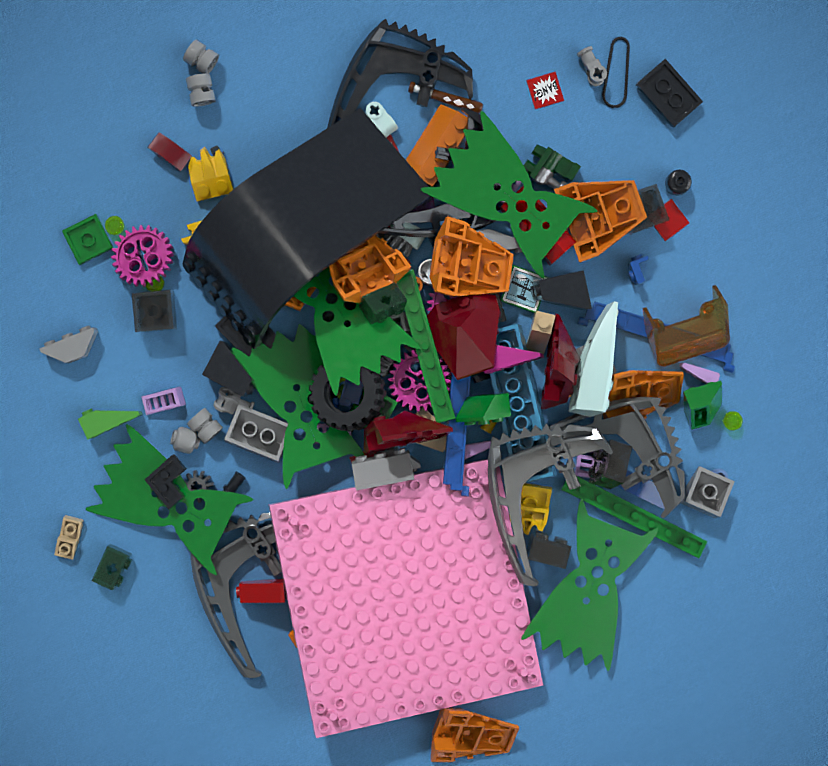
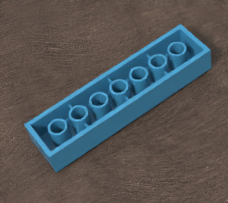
(523, 398)

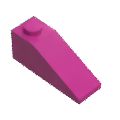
(509, 357)

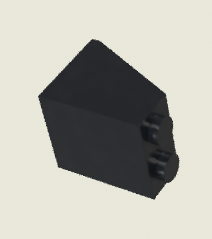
(563, 290)
(228, 371)

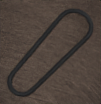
(626, 73)

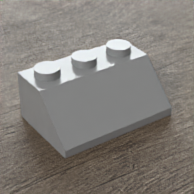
(257, 433)
(382, 469)

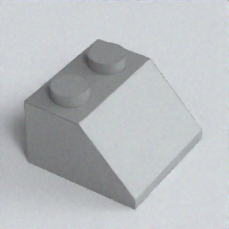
(707, 492)

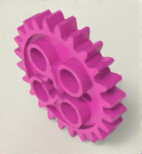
(126, 262)
(410, 395)

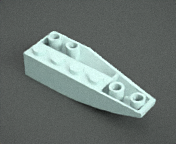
(596, 366)

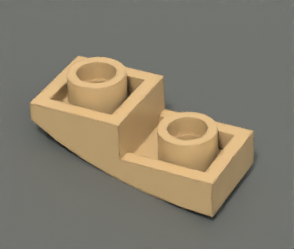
(69, 537)

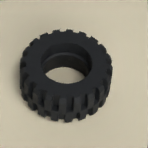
(359, 417)

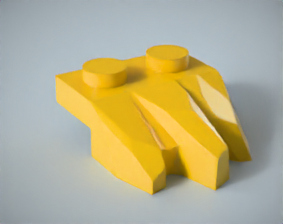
(209, 175)
(534, 506)

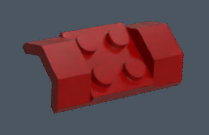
(560, 247)

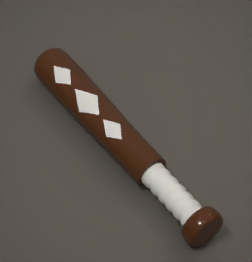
(451, 99)

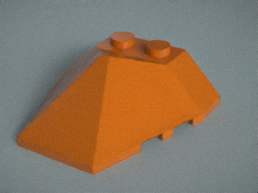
(617, 214)
(468, 262)
(367, 269)
(639, 383)
(468, 734)

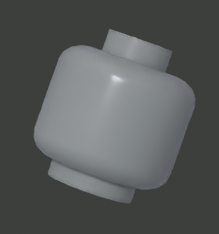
(184, 440)

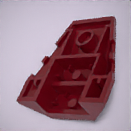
(466, 333)
(560, 367)
(400, 431)

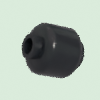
(673, 185)

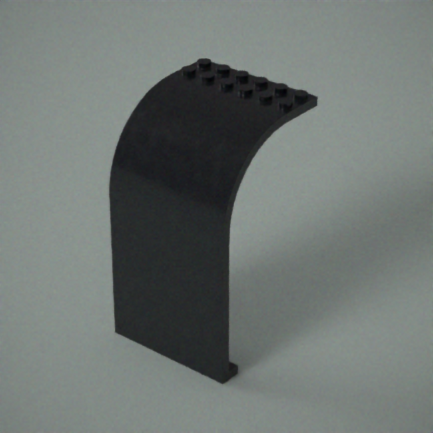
(299, 220)

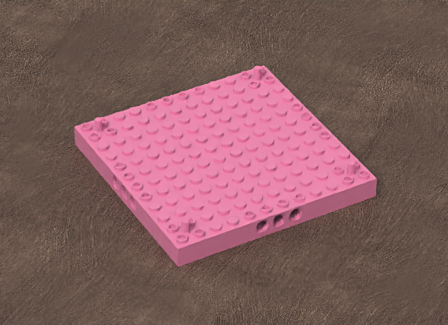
(402, 599)

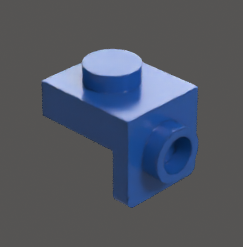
(635, 273)

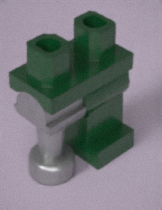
(550, 163)

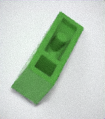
(100, 421)

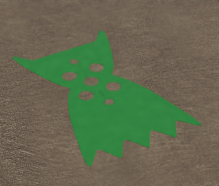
(494, 161)
(352, 347)
(274, 376)
(132, 501)
(591, 624)

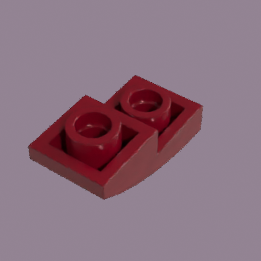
(169, 151)

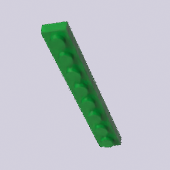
(427, 353)
(637, 517)

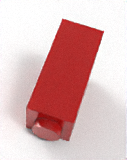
(262, 591)

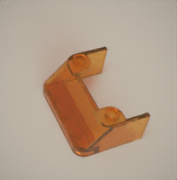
(690, 336)

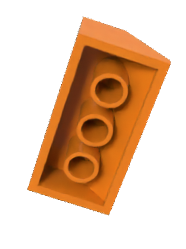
(442, 131)

